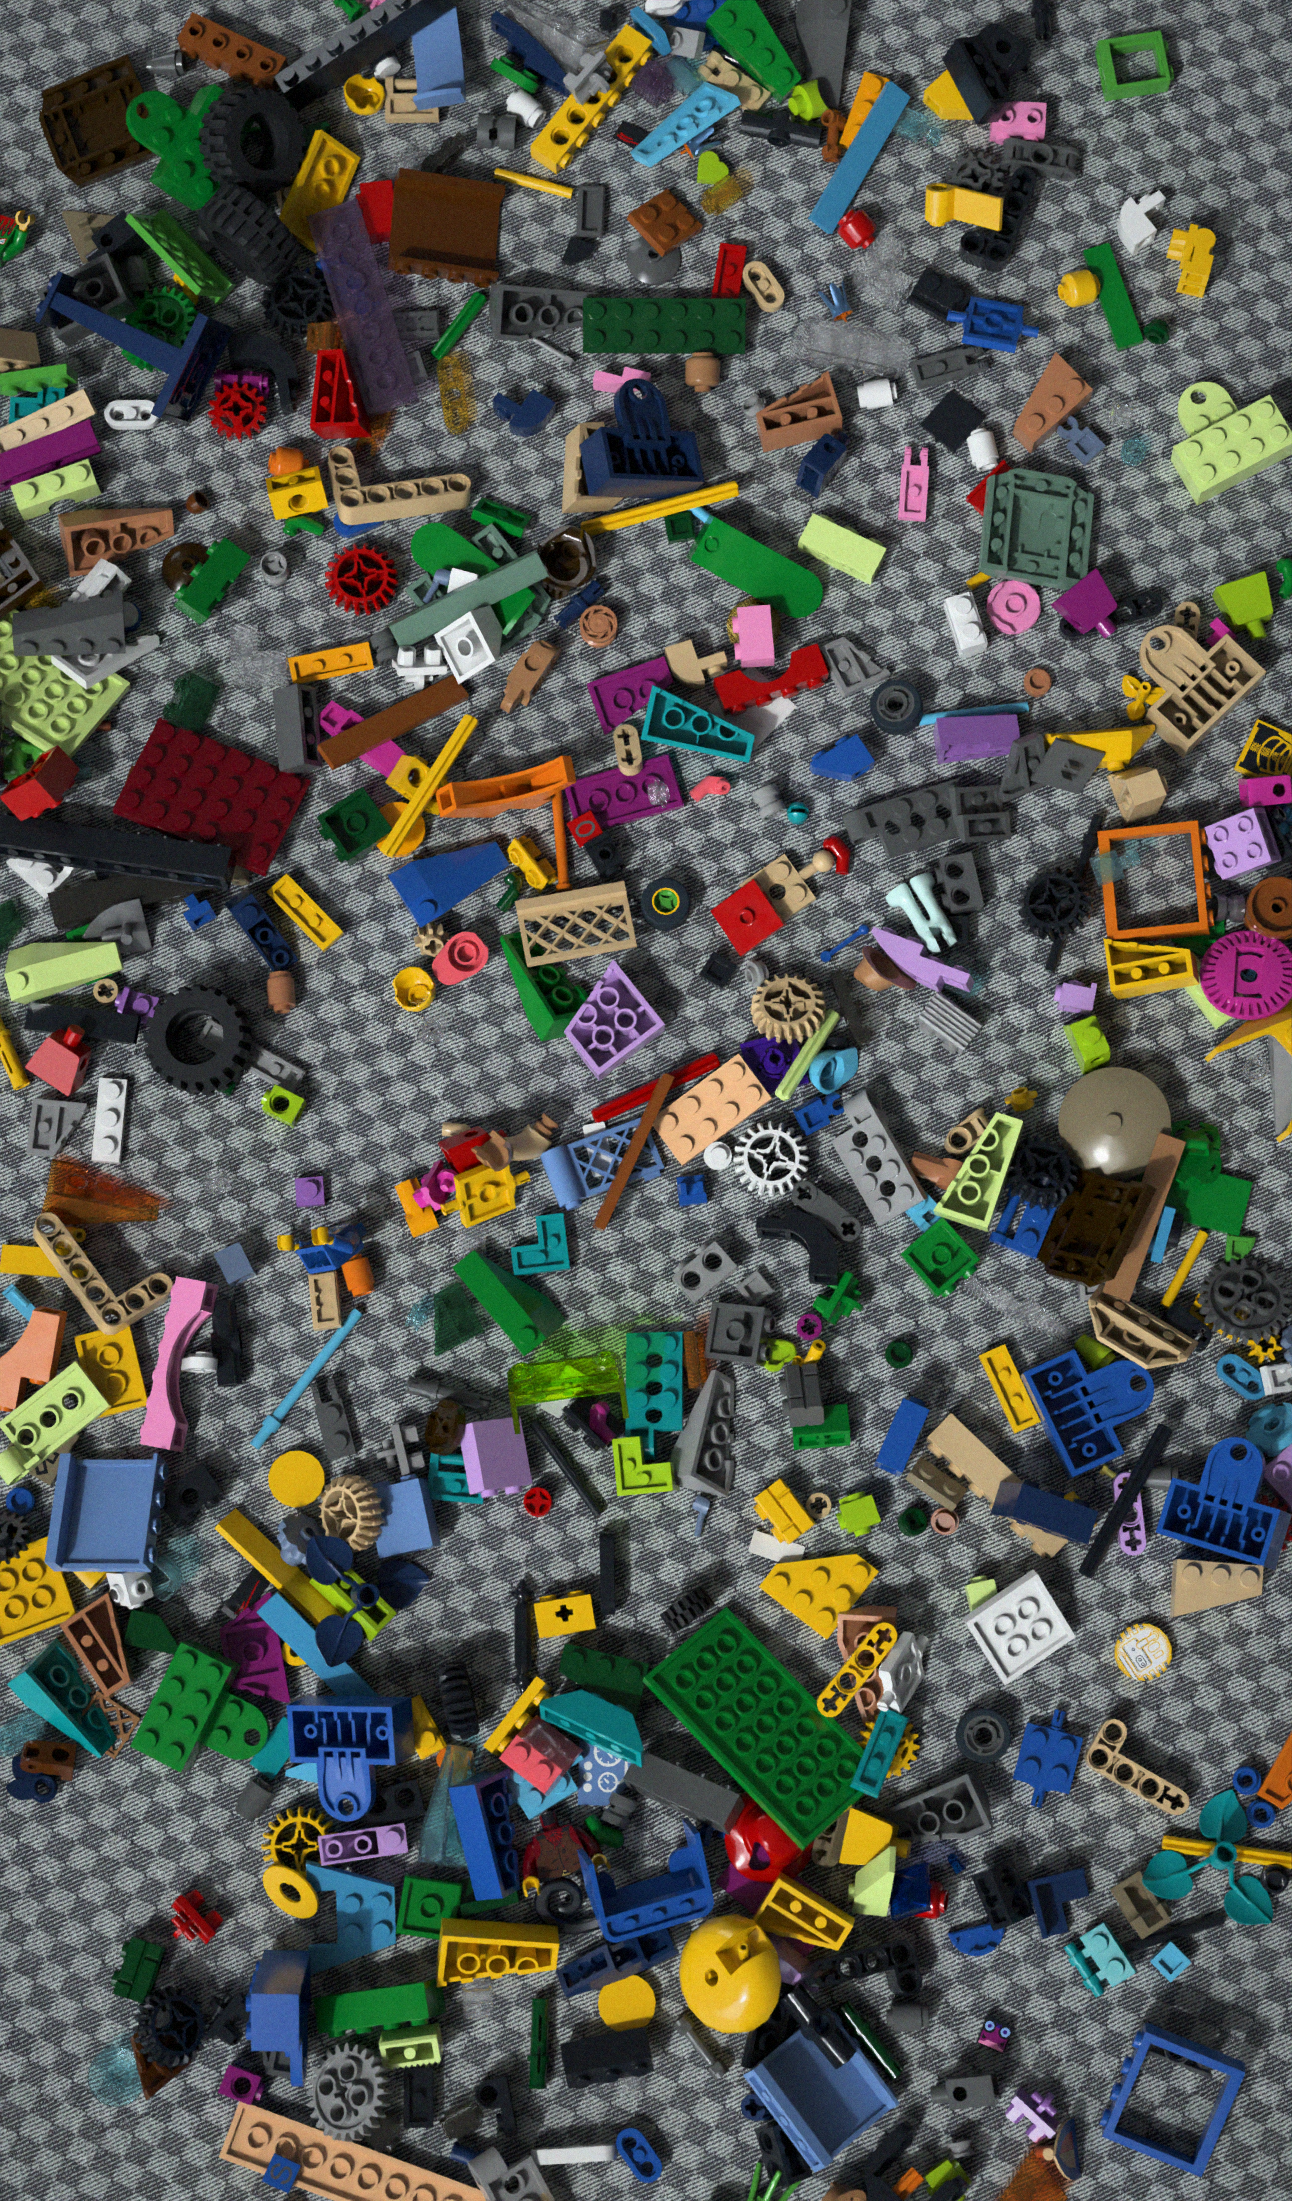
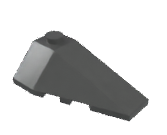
(822, 41)
(944, 1812)

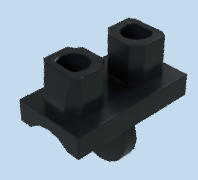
(225, 2015)

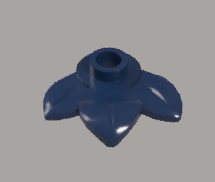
(26, 1784)

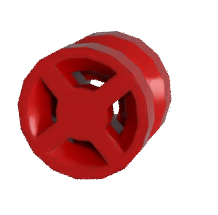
(540, 1499)

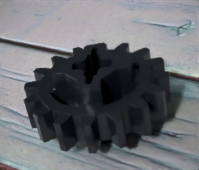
(13, 1536)

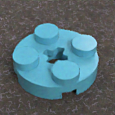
(1260, 1430)

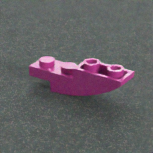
(336, 719)

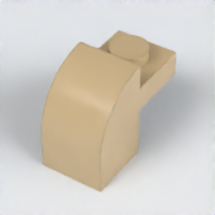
(689, 669)

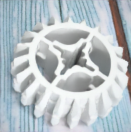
(759, 1154)

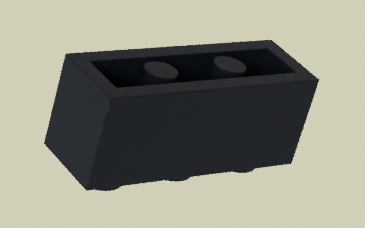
(977, 80)
(607, 2058)

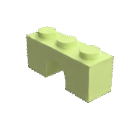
(69, 482)

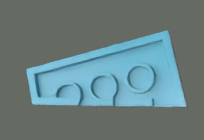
(688, 120)

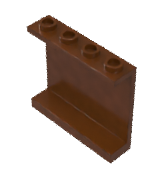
(444, 227)

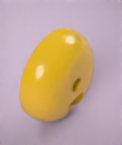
(730, 1974)

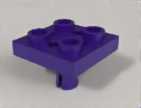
(774, 1062)

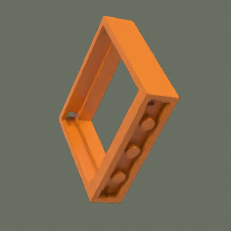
(1203, 889)

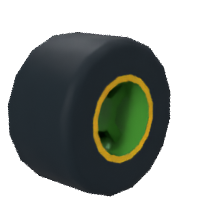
(661, 895)

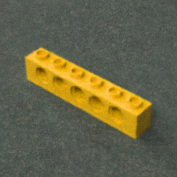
(554, 156)

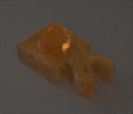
(379, 426)

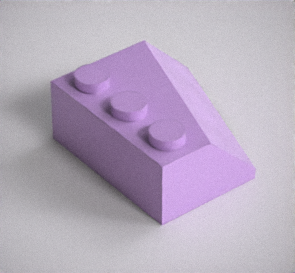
(612, 1023)

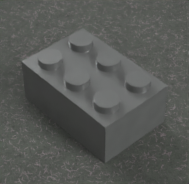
(99, 286)

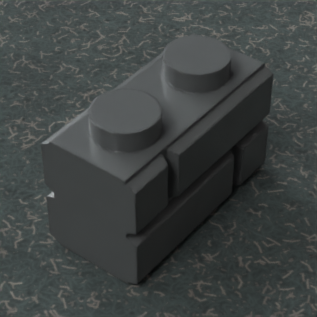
(803, 1395)

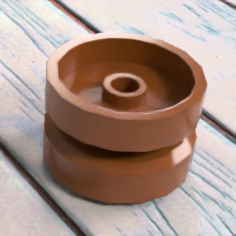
(1260, 917)

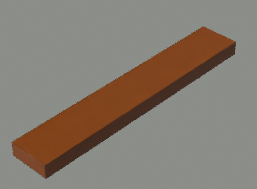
(392, 722)
(632, 1152)

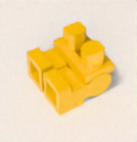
(1195, 255)

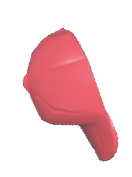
(460, 958)

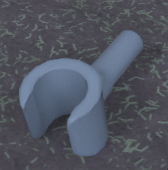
(441, 577)
(702, 1505)

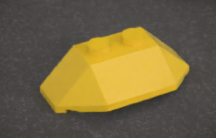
(1119, 744)

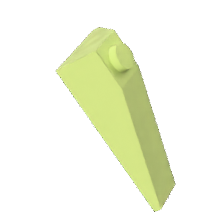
(53, 967)

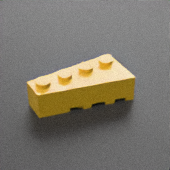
(492, 1949)

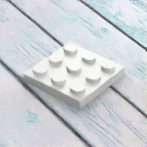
(1019, 1627)

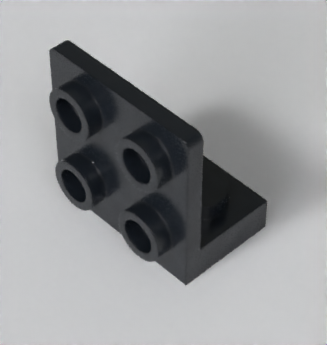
(577, 1418)

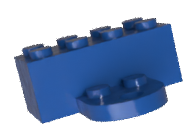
(1083, 1408)
(1223, 1508)
(346, 1742)
(280, 2007)

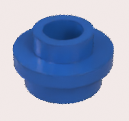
(1239, 1776)
(1269, 1810)

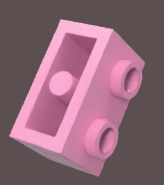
(1020, 121)
(755, 636)

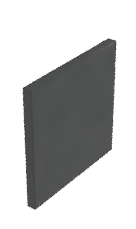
(1067, 765)

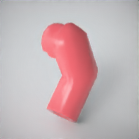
(710, 785)

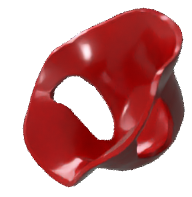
(757, 1826)

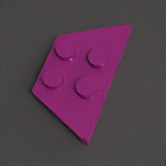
(259, 1651)

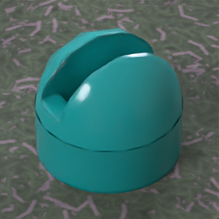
(797, 817)

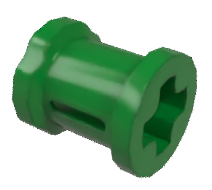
(354, 13)

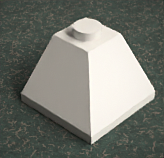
(471, 642)

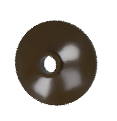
(173, 564)

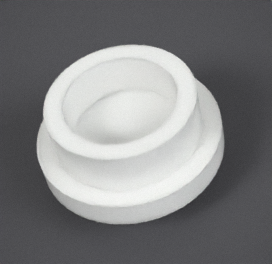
(717, 1155)

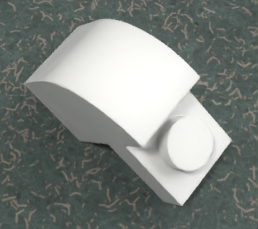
(1134, 223)

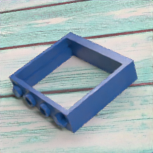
(1199, 2053)

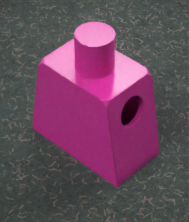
(1259, 790)

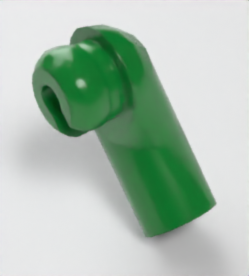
(1285, 567)
(604, 1835)

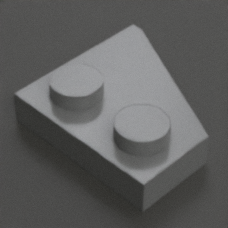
(850, 667)

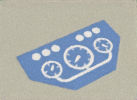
(599, 1775)

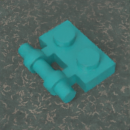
(1107, 1953)

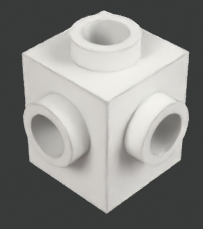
(129, 1588)

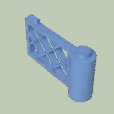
(566, 1174)

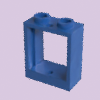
(902, 1436)

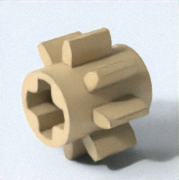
(431, 939)

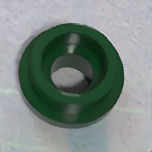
(1157, 332)

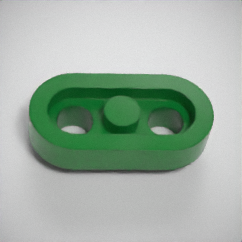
(525, 79)

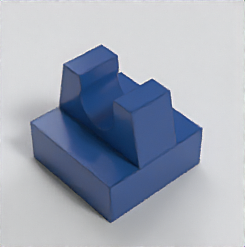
(198, 913)
(691, 1190)

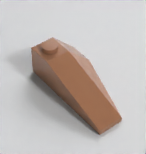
(110, 534)
(851, 1630)

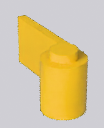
(952, 202)

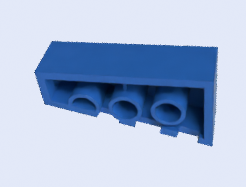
(486, 1833)

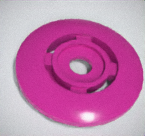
(1222, 980)

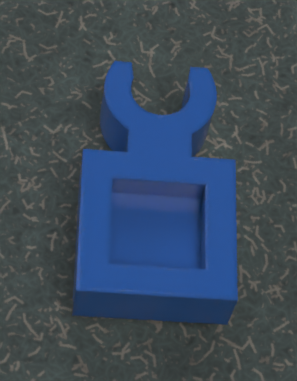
(814, 1113)

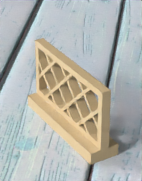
(575, 903)

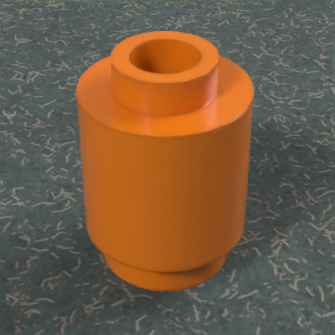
(358, 1276)

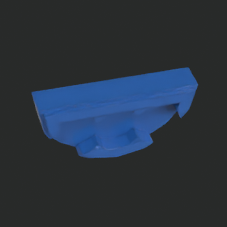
(976, 1940)

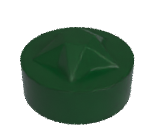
(912, 1522)

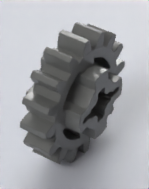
(978, 169)

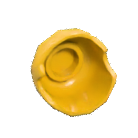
(364, 95)
(414, 989)

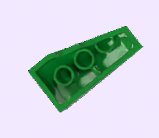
(515, 1306)

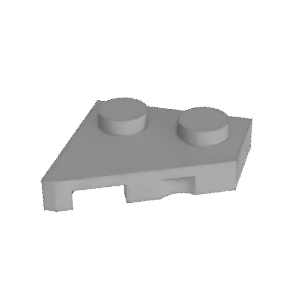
(52, 1125)

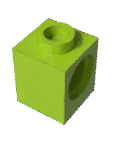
(291, 1114)

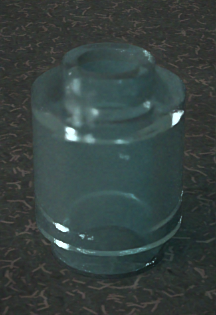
(685, 76)

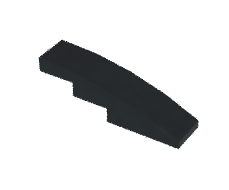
(97, 1024)

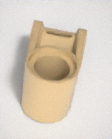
(970, 1130)

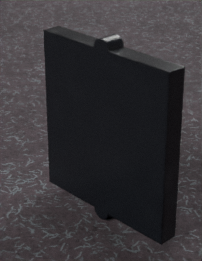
(952, 421)

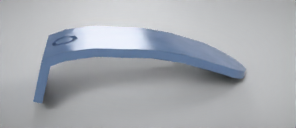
(439, 63)

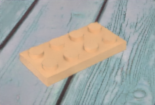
(711, 1109)

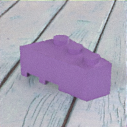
(974, 737)

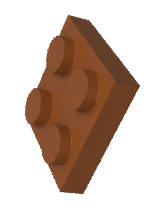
(664, 222)

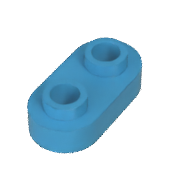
(1241, 1377)

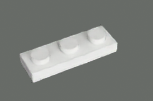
(110, 1120)

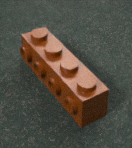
(230, 53)

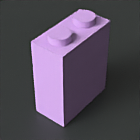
(495, 1457)

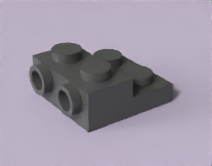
(739, 1334)

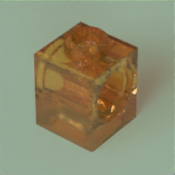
(324, 337)

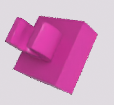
(1220, 631)

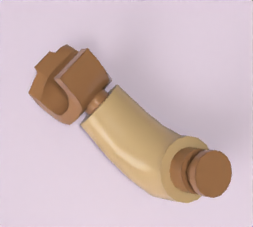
(526, 1145)

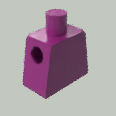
(1088, 605)

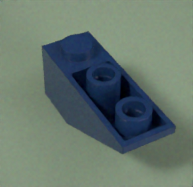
(261, 931)

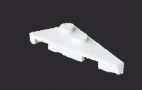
(93, 668)

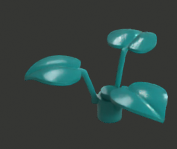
(1226, 1821)

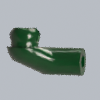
(512, 893)

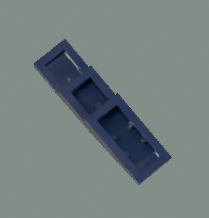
(533, 54)
(616, 1963)

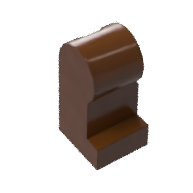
(49, 1758)

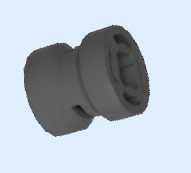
(385, 645)
(619, 1810)

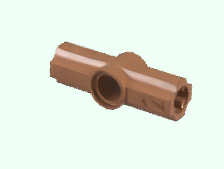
(935, 1169)

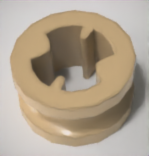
(109, 984)
(825, 1511)

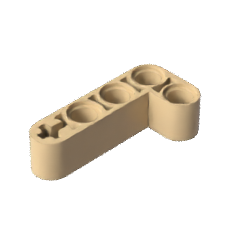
(1138, 1773)

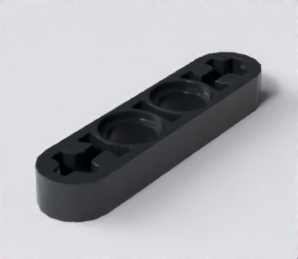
(1144, 613)

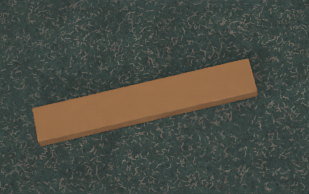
(1159, 1175)

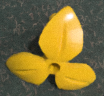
(1142, 693)

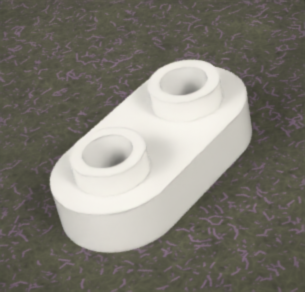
(133, 412)
(199, 1363)

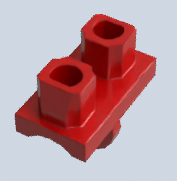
(186, 1909)

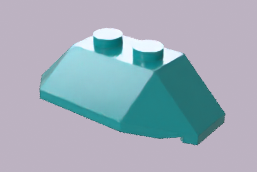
(596, 1723)

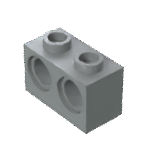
(708, 1277)

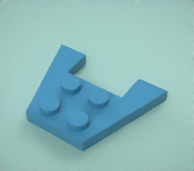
(363, 1915)

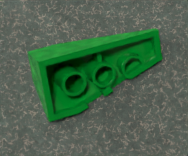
(543, 989)

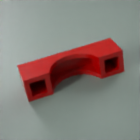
(739, 692)

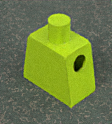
(1246, 604)
(1088, 1044)

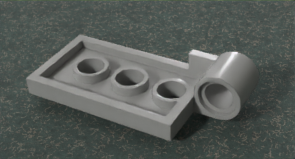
(867, 1115)
(491, 2173)

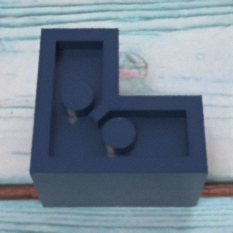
(1049, 1893)

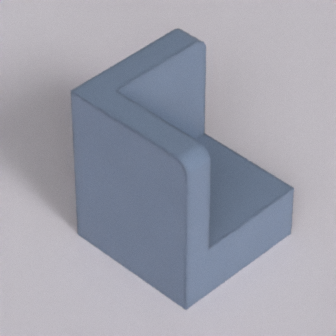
(235, 1264)

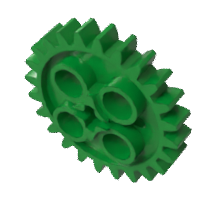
(162, 310)

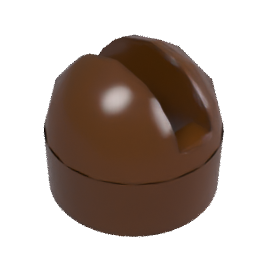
(197, 503)

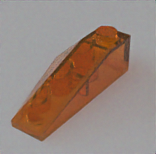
(87, 1199)

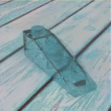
(439, 1835)

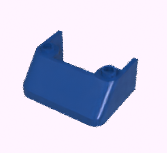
(655, 1902)

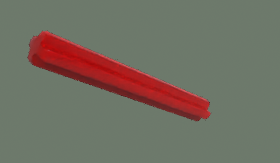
(644, 1092)

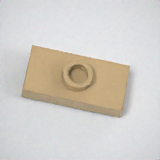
(325, 1301)

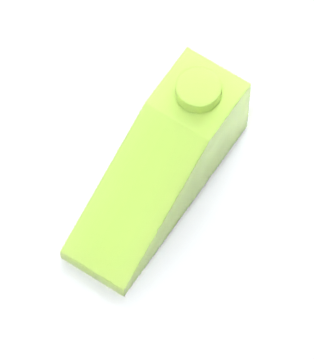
(873, 1885)

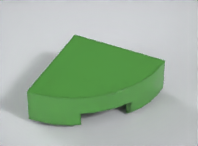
(1237, 1247)

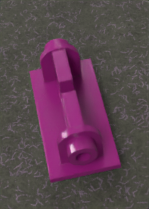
(256, 380)

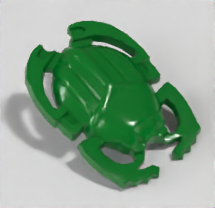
(1198, 1153)

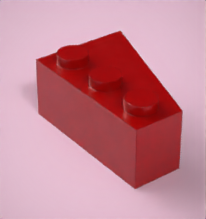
(336, 399)

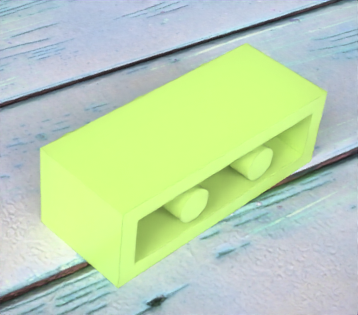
(842, 548)

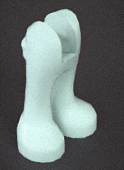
(926, 929)

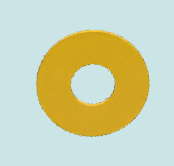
(272, 1883)

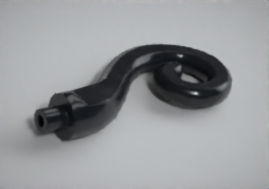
(565, 1925)

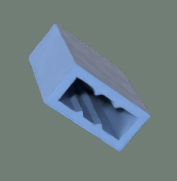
(407, 1517)

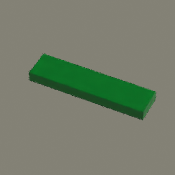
(1113, 297)

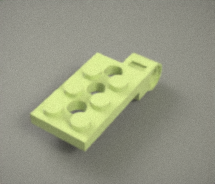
(22, 1458)

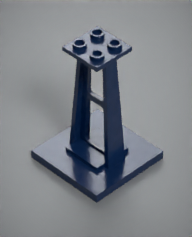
(187, 367)

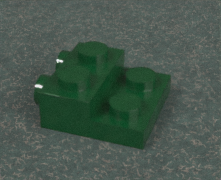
(353, 827)

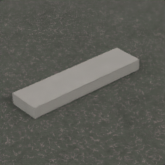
(263, 1064)

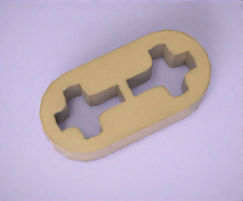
(633, 748)

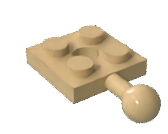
(783, 873)

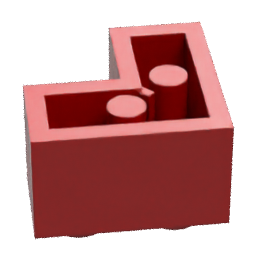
(41, 785)

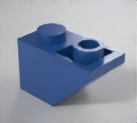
(843, 762)

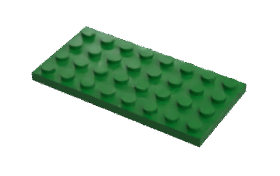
(760, 1726)

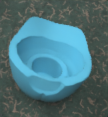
(833, 1069)

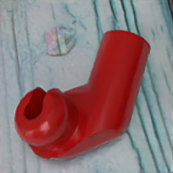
(841, 851)

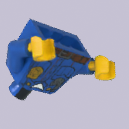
(328, 1246)

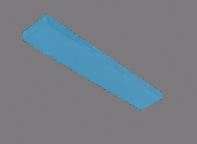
(859, 157)
(301, 1638)

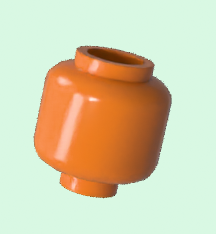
(286, 460)

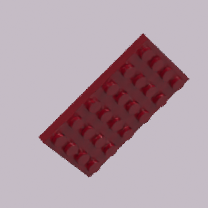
(212, 795)

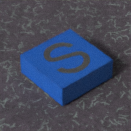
(281, 2173)

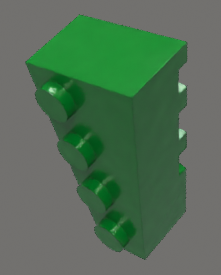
(752, 42)
(379, 2006)

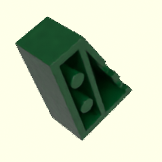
(610, 1676)

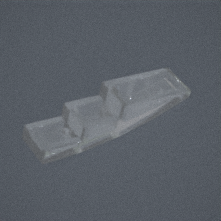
(1027, 1314)

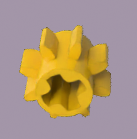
(1257, 1350)

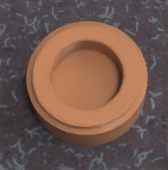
(1037, 682)

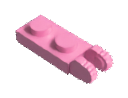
(913, 487)

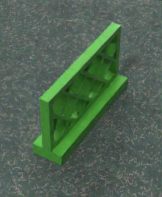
(183, 254)

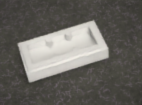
(1277, 1378)

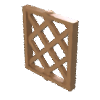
(124, 1736)

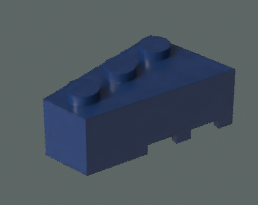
(1045, 1510)

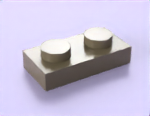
(936, 1484)

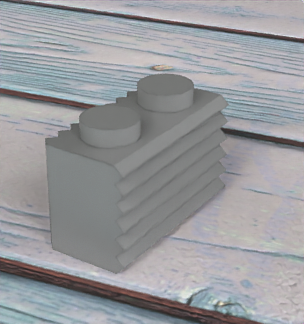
(949, 1024)

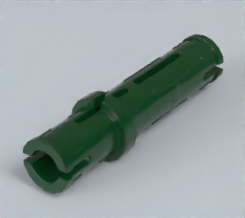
(874, 2045)
(538, 2079)

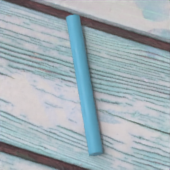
(1012, 708)

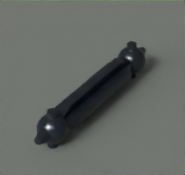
(522, 1636)

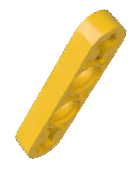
(853, 1666)

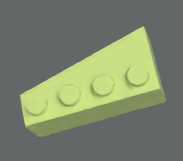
(980, 1182)

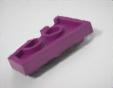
(626, 692)

